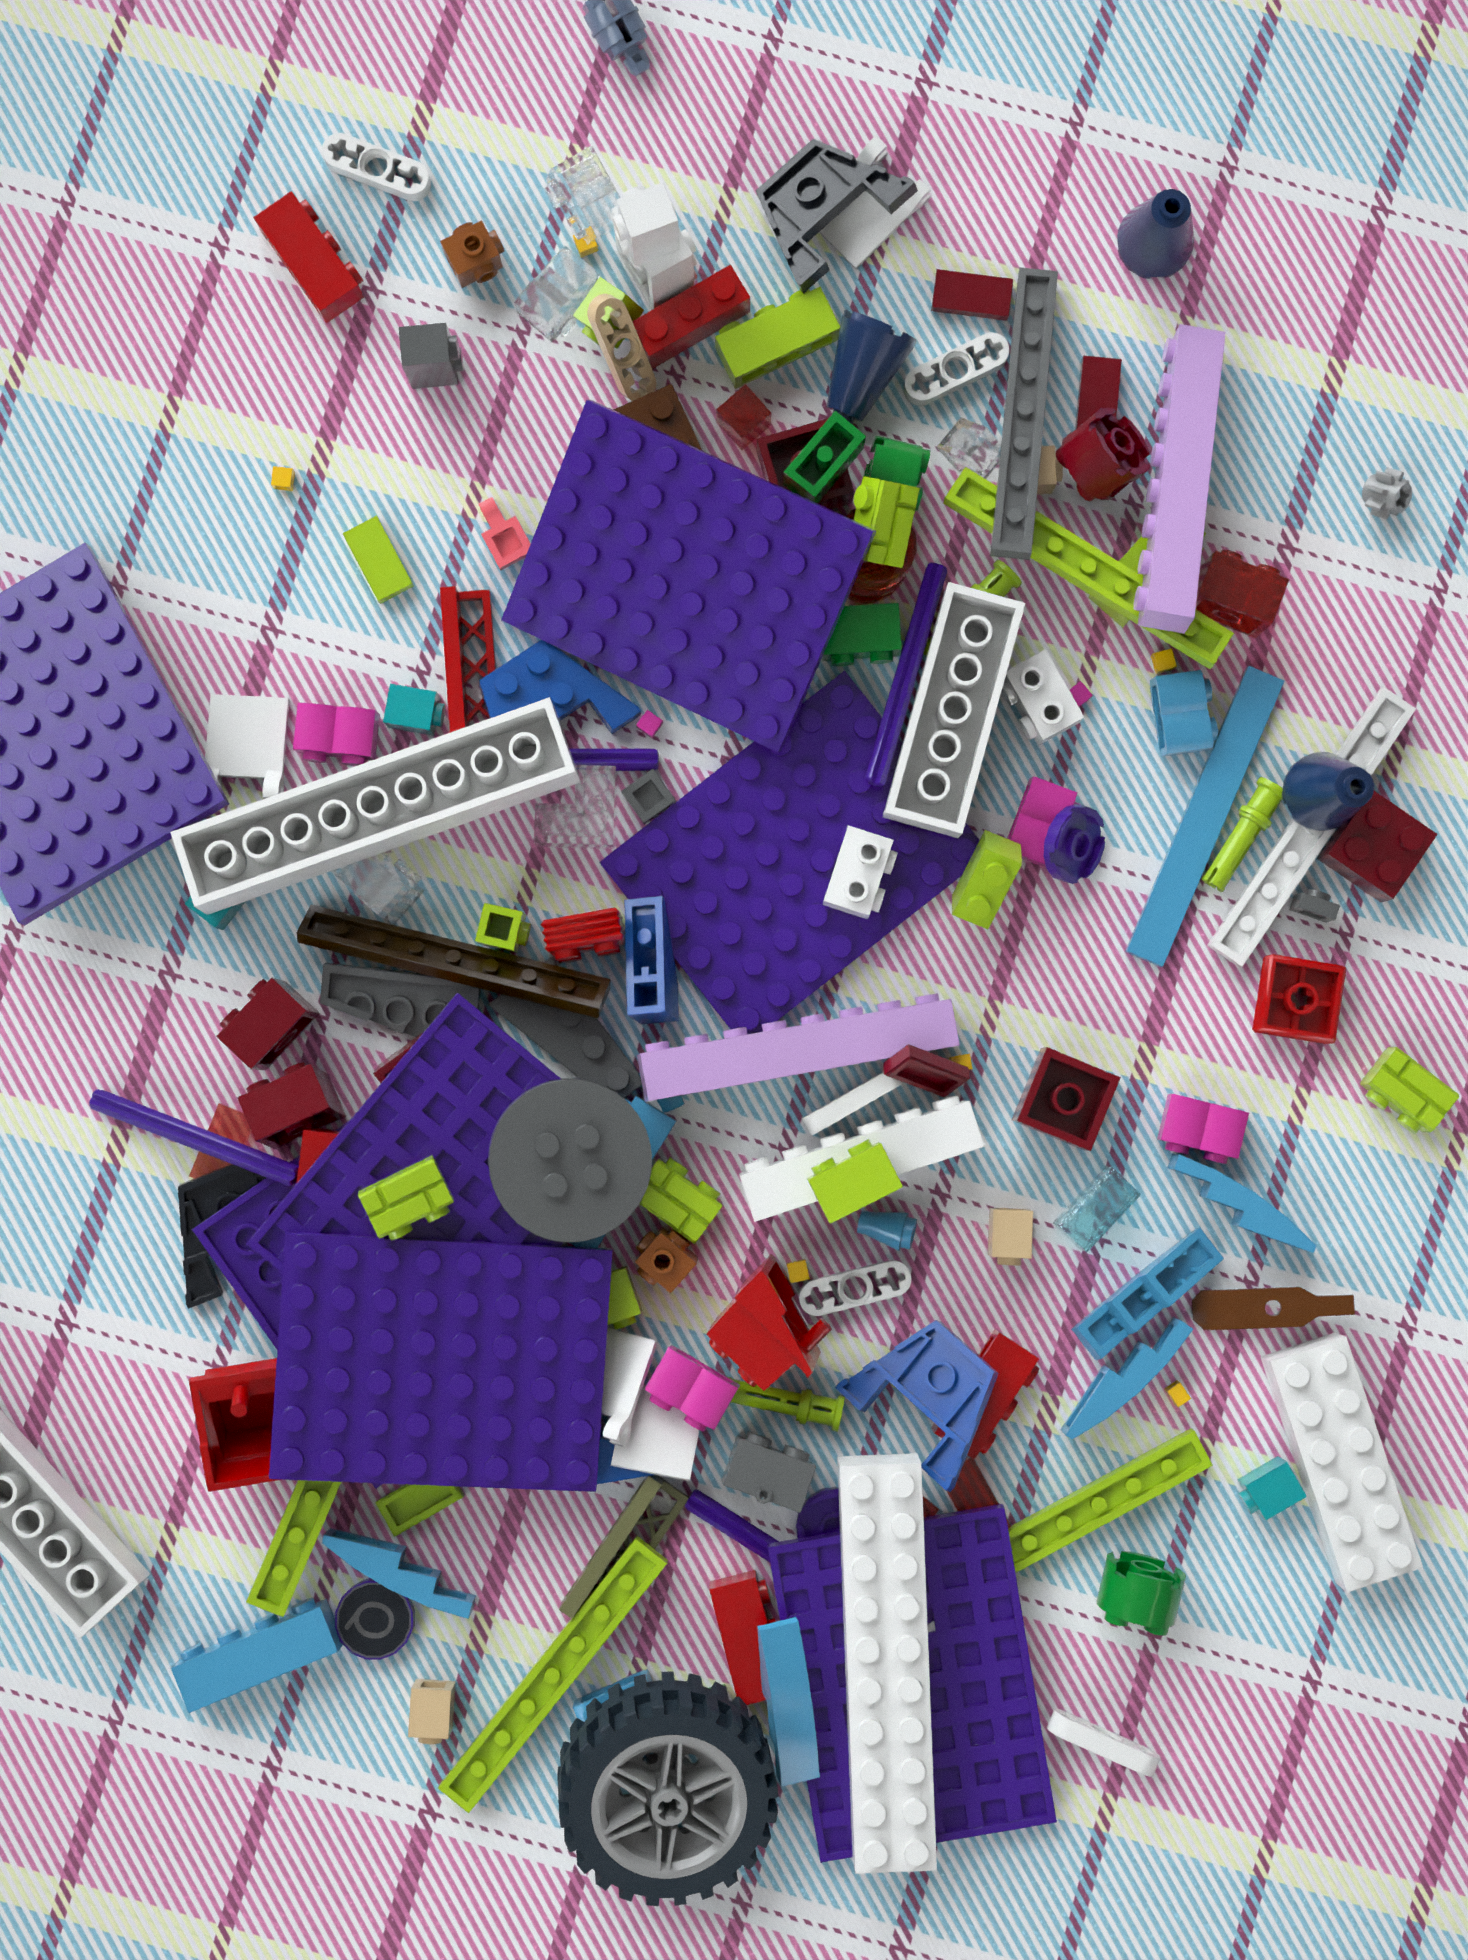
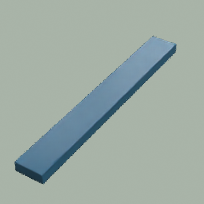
(1204, 816)

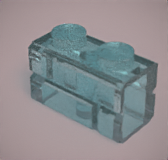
(1097, 1208)

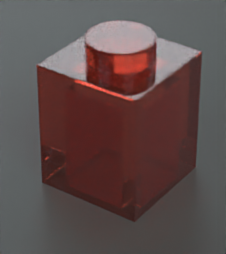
(743, 417)

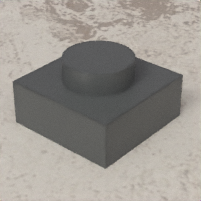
(648, 796)
(1315, 905)

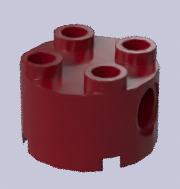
(1104, 455)

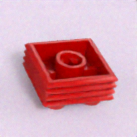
(584, 932)
(1318, 982)

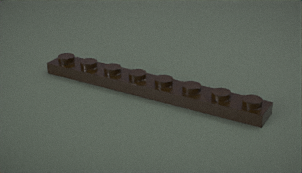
(454, 961)

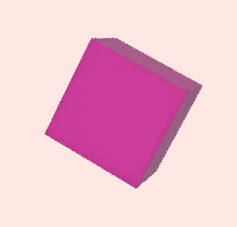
(1080, 693)
(649, 724)

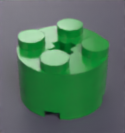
(898, 463)
(1140, 1592)

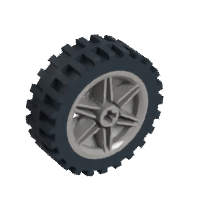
(666, 1789)

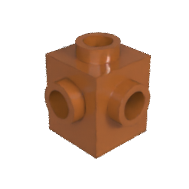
(473, 253)
(666, 1272)

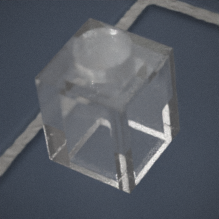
(971, 447)

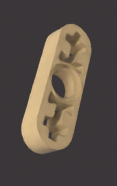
(607, 340)

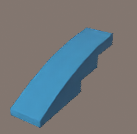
(1251, 1210)
(1147, 1293)
(1113, 1390)
(385, 1565)
(788, 1701)

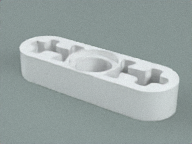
(346, 166)
(986, 367)
(849, 1102)
(880, 1272)
(1103, 1742)

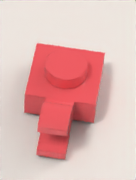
(505, 538)

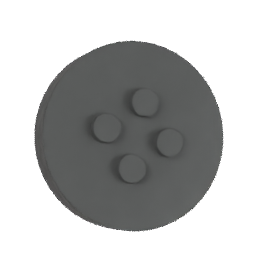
(569, 1160)

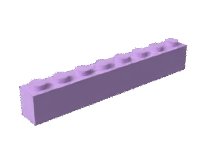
(1181, 479)
(795, 1049)

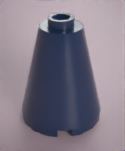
(1157, 235)
(864, 364)
(1325, 790)

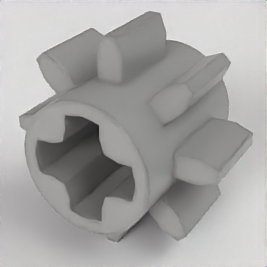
(1387, 493)

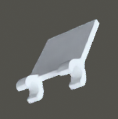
(865, 221)
(248, 739)
(624, 1376)
(658, 1441)

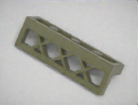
(619, 1533)

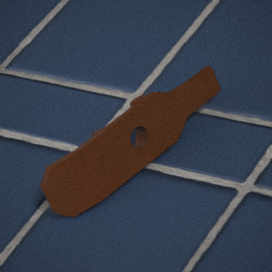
(1246, 1308)

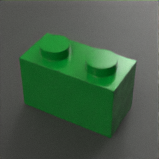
(824, 458)
(864, 633)

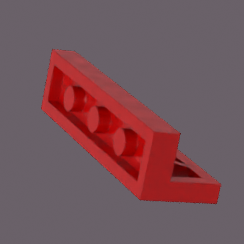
(454, 652)

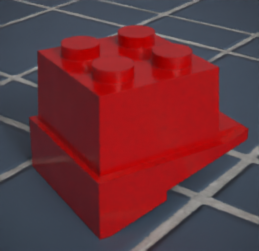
(765, 1329)
(235, 1422)

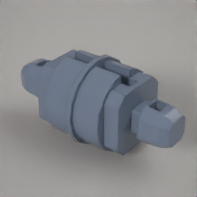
(614, 25)

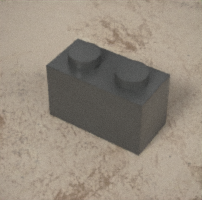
(430, 355)

